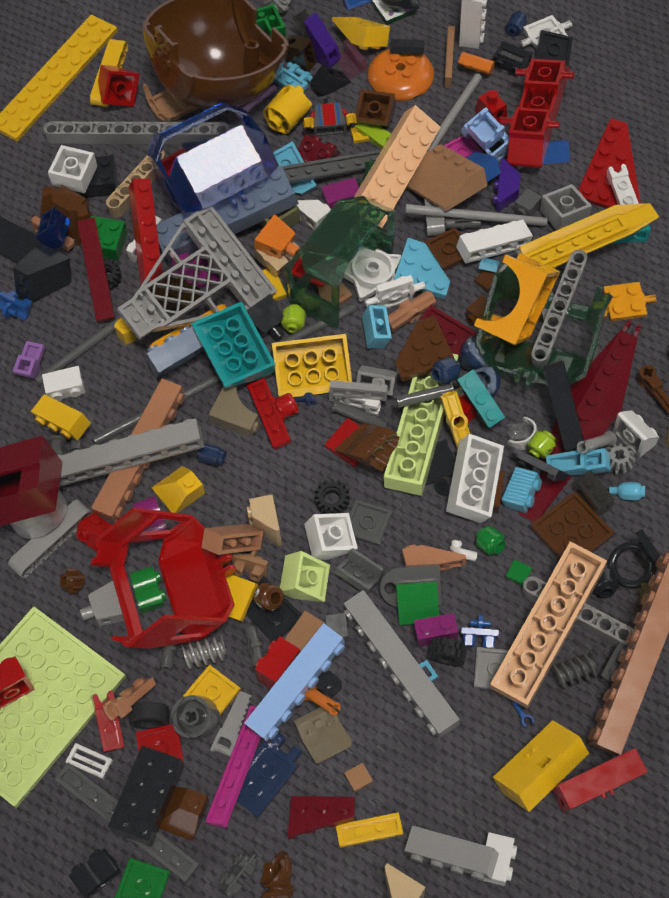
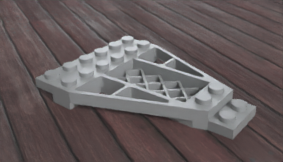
(228, 260)

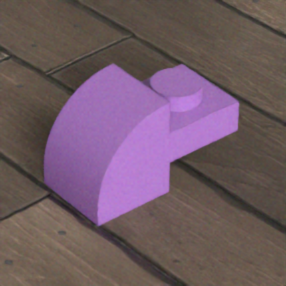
(29, 362)

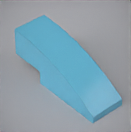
(578, 464)

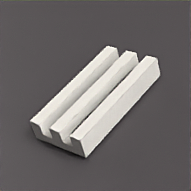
(104, 768)

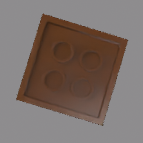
(573, 522)

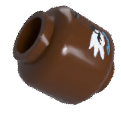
(268, 596)

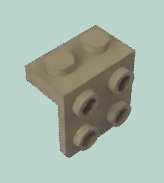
(322, 734)

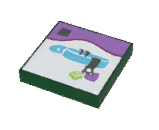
(390, 15)

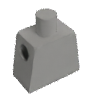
(104, 606)

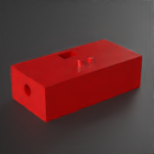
(599, 781)

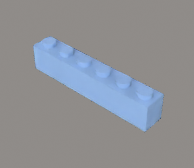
(295, 682)

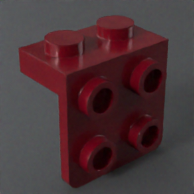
(313, 149)

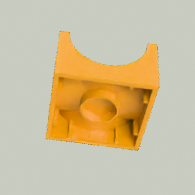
(535, 284)

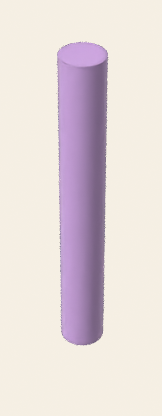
(259, 99)

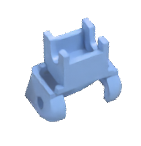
(486, 133)

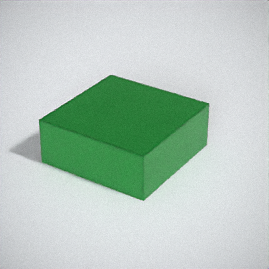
(518, 572)

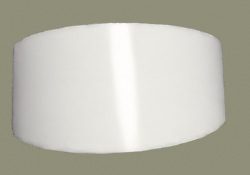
(522, 445)

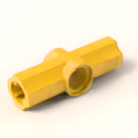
(452, 410)

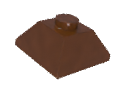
(185, 813)

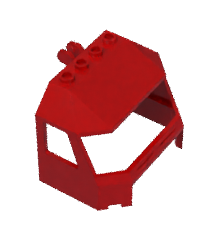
(190, 574)

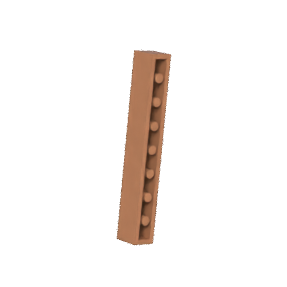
(120, 484)

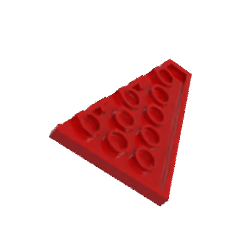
(611, 152)

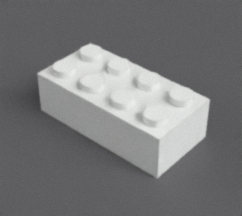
(475, 478)

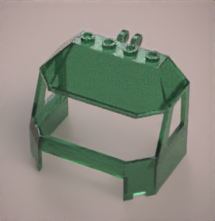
(330, 249)
(517, 358)

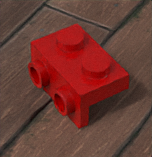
(90, 529)

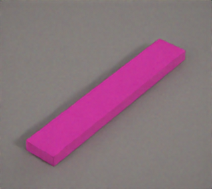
(233, 775)

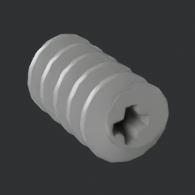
(204, 652)

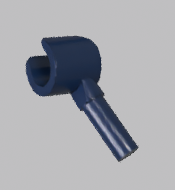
(308, 398)

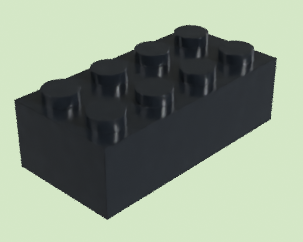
(146, 796)

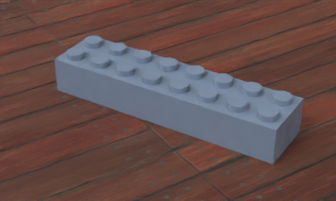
(264, 200)

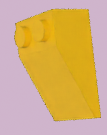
(363, 32)

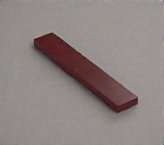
(96, 270)

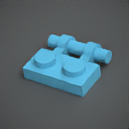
(289, 76)

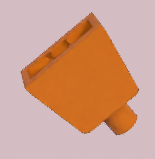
(276, 239)

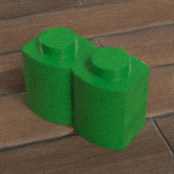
(147, 589)

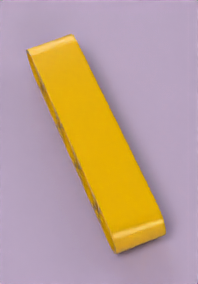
(113, 56)

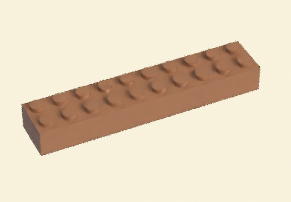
(636, 666)

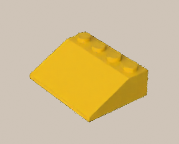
(311, 364)

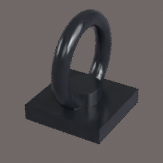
(647, 551)

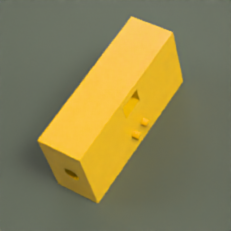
(541, 765)

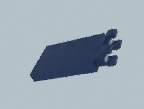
(267, 775)

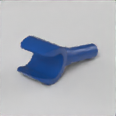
(522, 715)

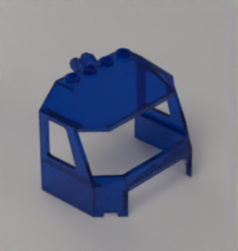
(216, 166)

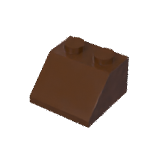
(375, 107)

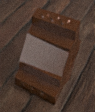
(70, 204)
(370, 446)

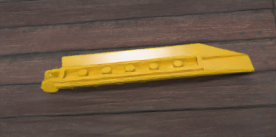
(590, 233)

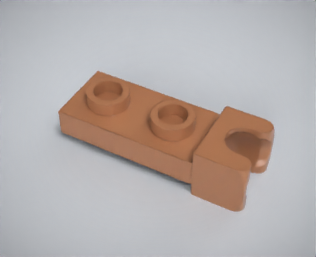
(122, 705)

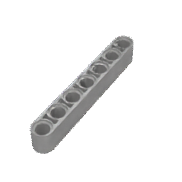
(556, 316)
(597, 617)

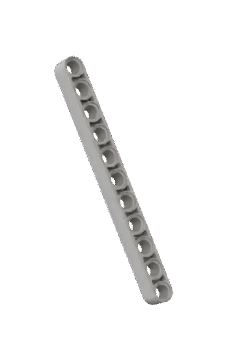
(125, 132)

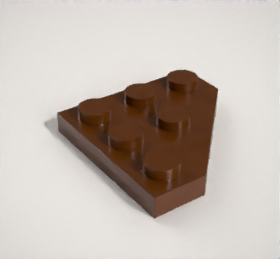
(422, 349)

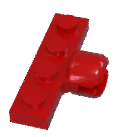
(273, 411)

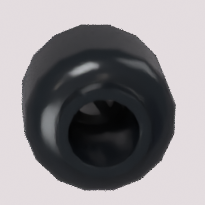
(607, 584)

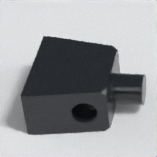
(267, 317)

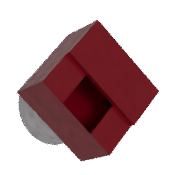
(31, 488)

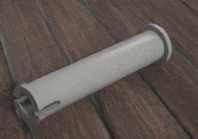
(597, 442)

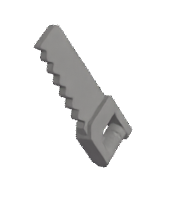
(232, 724)

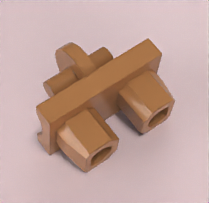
(251, 564)

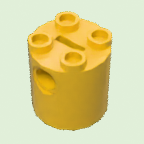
(287, 109)

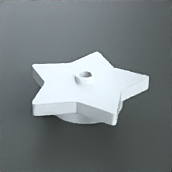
(371, 269)

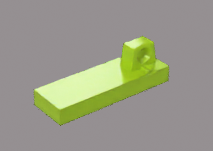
(376, 133)

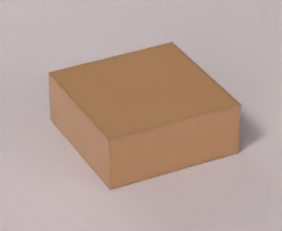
(358, 777)

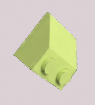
(304, 577)

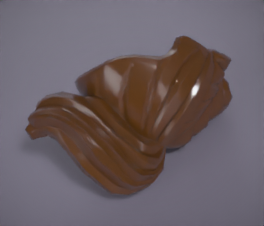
(278, 877)

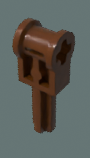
(653, 385)

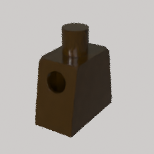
(301, 52)

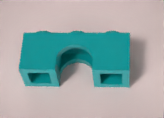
(480, 398)

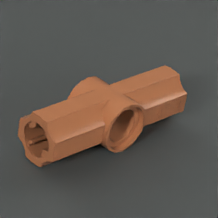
(410, 310)

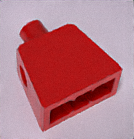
(494, 103)

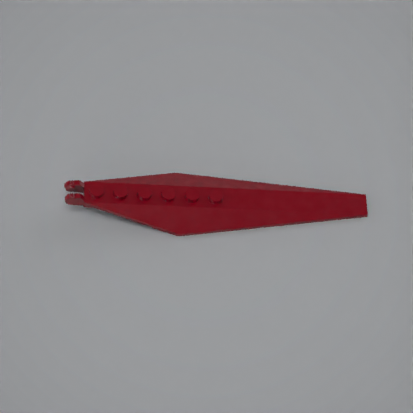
(597, 403)

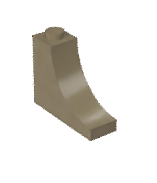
(232, 414)

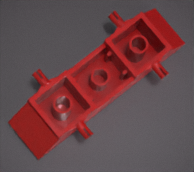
(537, 111)

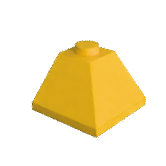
(179, 489)

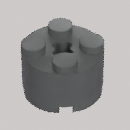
(184, 719)

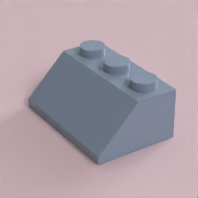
(173, 352)

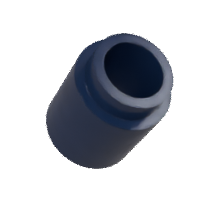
(516, 23)
(211, 455)

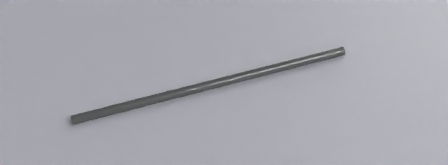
(214, 379)

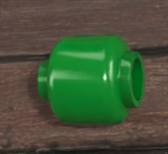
(490, 540)

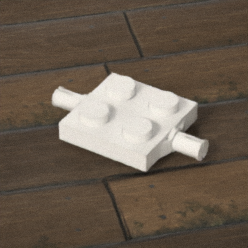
(546, 24)
(395, 292)

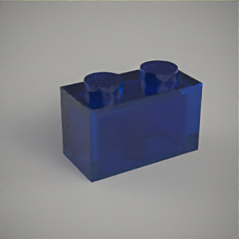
(52, 228)

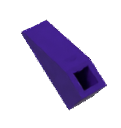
(323, 43)

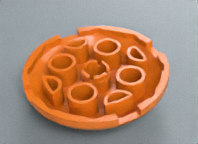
(414, 79)

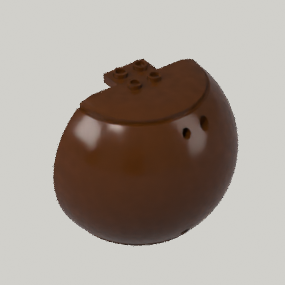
(209, 39)

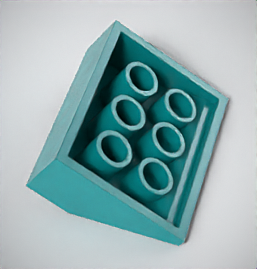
(234, 346)

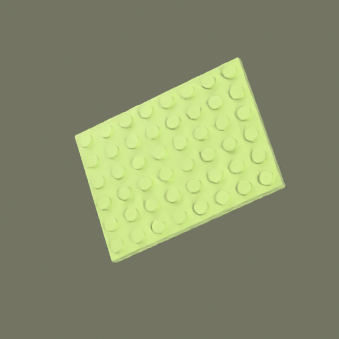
(50, 717)

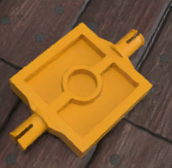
(627, 301)

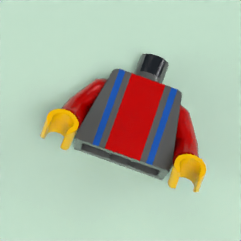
(329, 119)

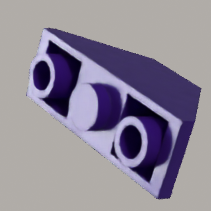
(507, 186)

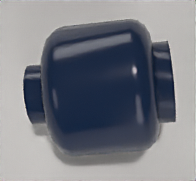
(446, 370)

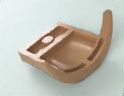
(167, 107)

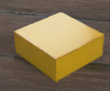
(357, 137)

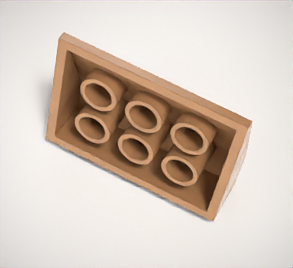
(446, 178)

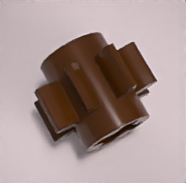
(72, 580)

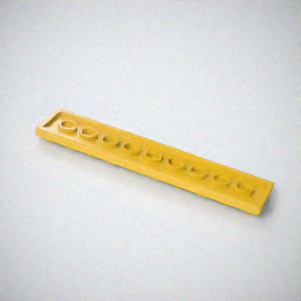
(55, 77)

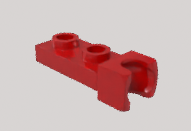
(109, 730)

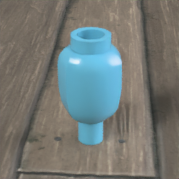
(628, 491)

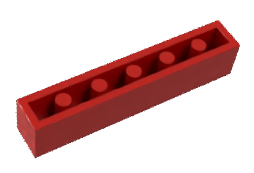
(144, 228)

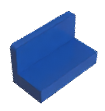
(557, 152)

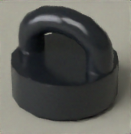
(443, 485)

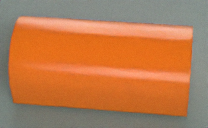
(476, 63)

